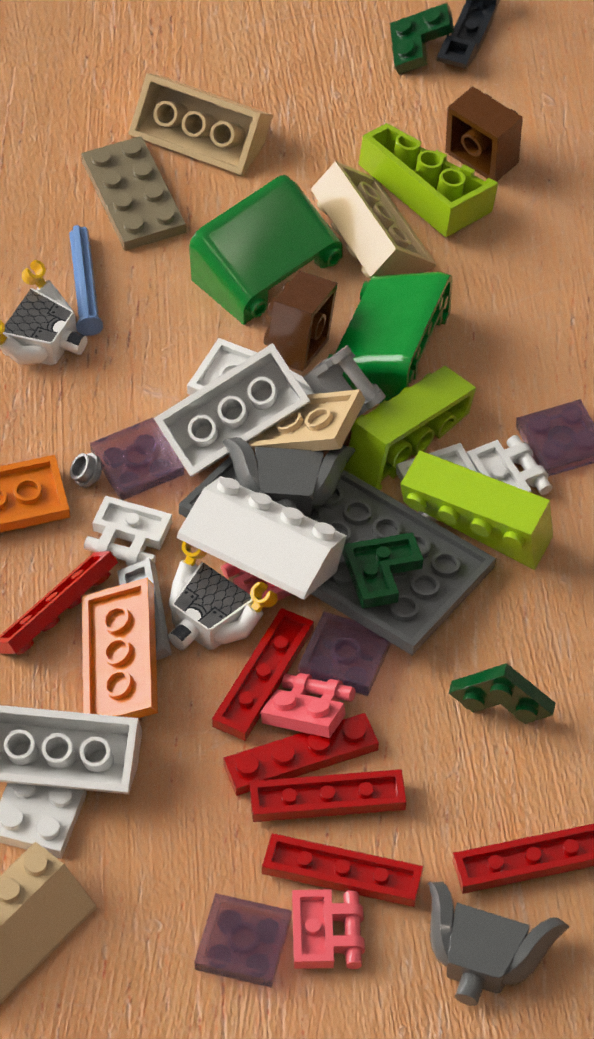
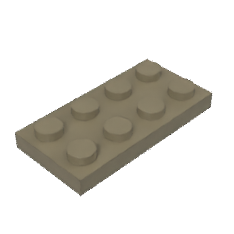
(133, 193)

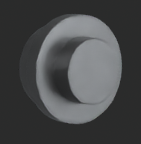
(86, 469)

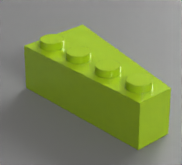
(425, 180)
(407, 424)
(480, 507)

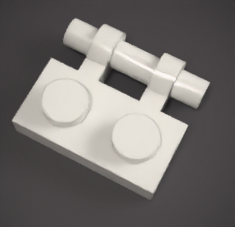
(499, 464)
(131, 523)

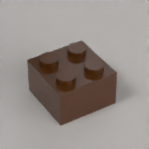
(483, 134)
(301, 319)

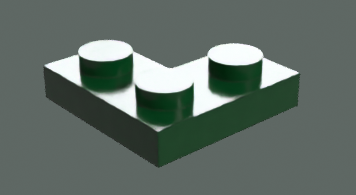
(414, 31)
(375, 561)
(504, 687)

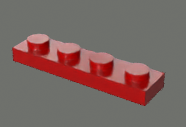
(65, 595)
(262, 674)
(301, 754)
(327, 795)
(525, 859)
(342, 869)

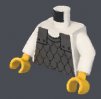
(41, 324)
(211, 606)

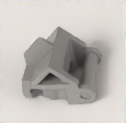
(328, 378)

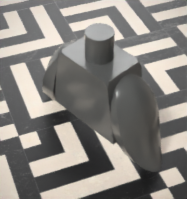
(289, 475)
(485, 947)

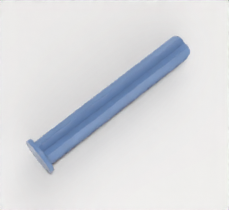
(89, 320)

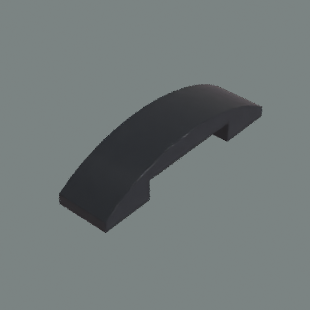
(469, 33)

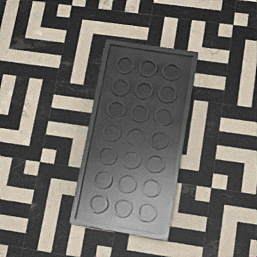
(426, 595)

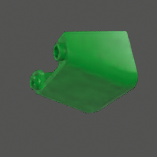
(259, 247)
(395, 326)

